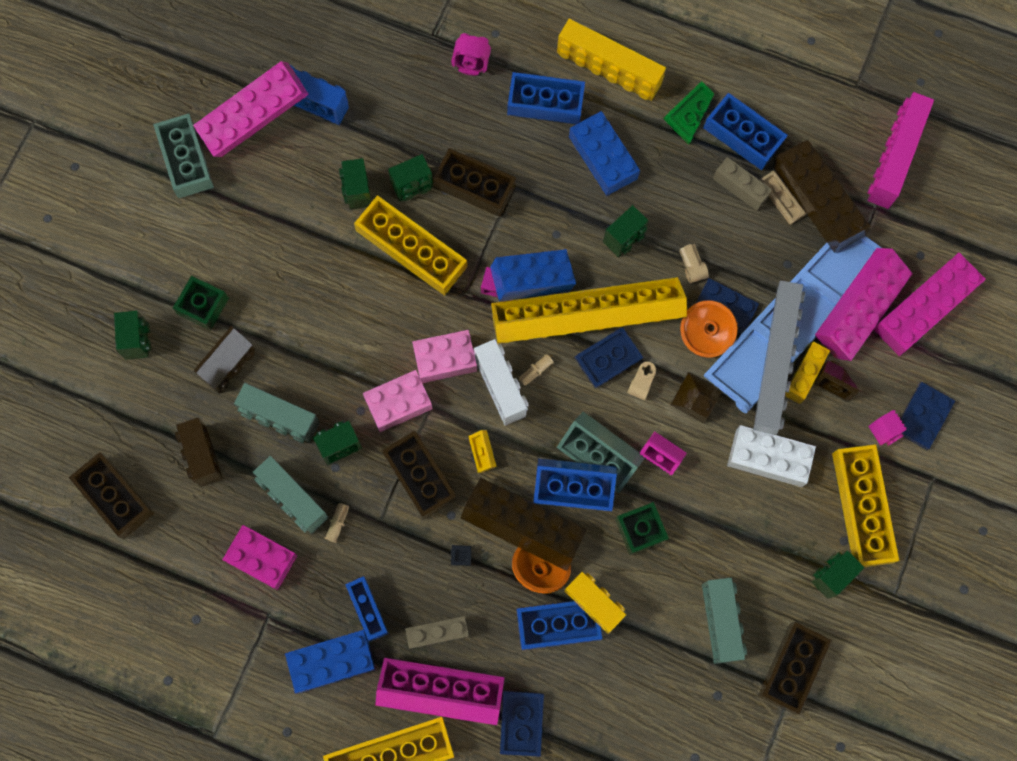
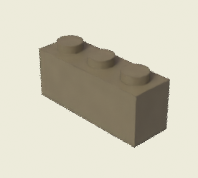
(742, 184)
(437, 633)

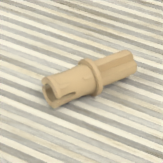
(535, 370)
(337, 522)

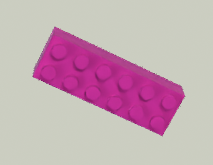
(251, 109)
(899, 150)
(863, 304)
(929, 304)
(439, 691)

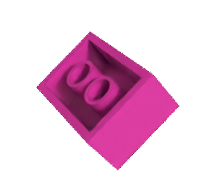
(260, 557)

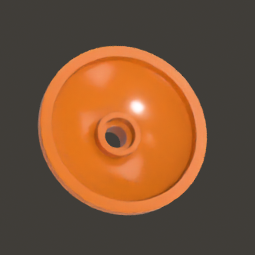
(696, 330)
(551, 577)

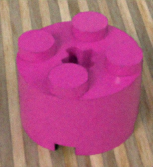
(471, 54)

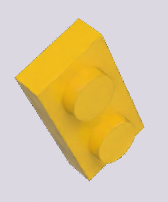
(482, 451)

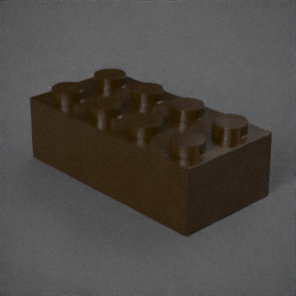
(474, 182)
(419, 475)
(111, 495)
(794, 668)

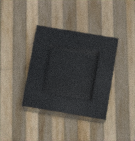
(461, 555)

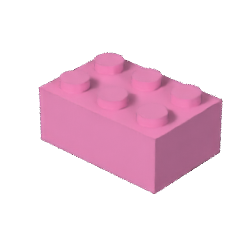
(444, 356)
(397, 401)

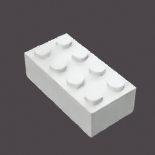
(500, 382)
(771, 456)

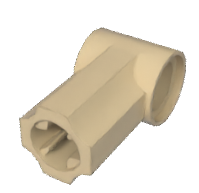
(695, 268)

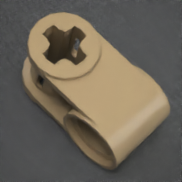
(641, 383)

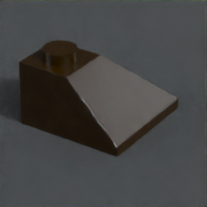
(836, 381)
(696, 397)

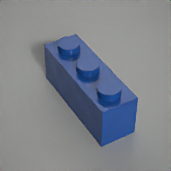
(366, 609)

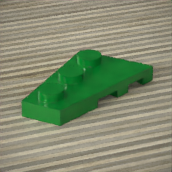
(689, 111)

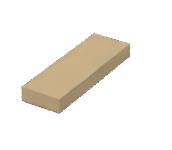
(783, 198)

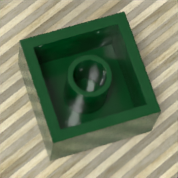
(411, 178)
(355, 183)
(626, 231)
(200, 303)
(131, 335)
(337, 442)
(641, 528)
(837, 574)

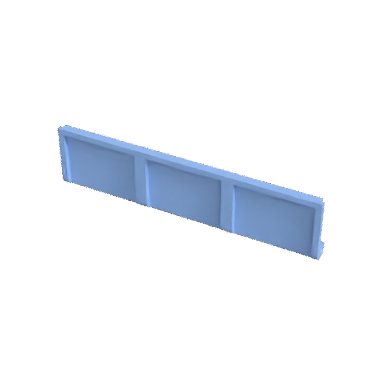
(824, 283)

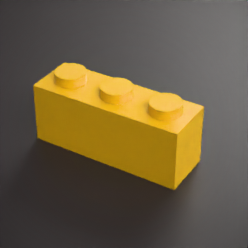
(807, 372)
(595, 602)

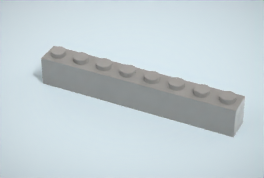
(778, 358)

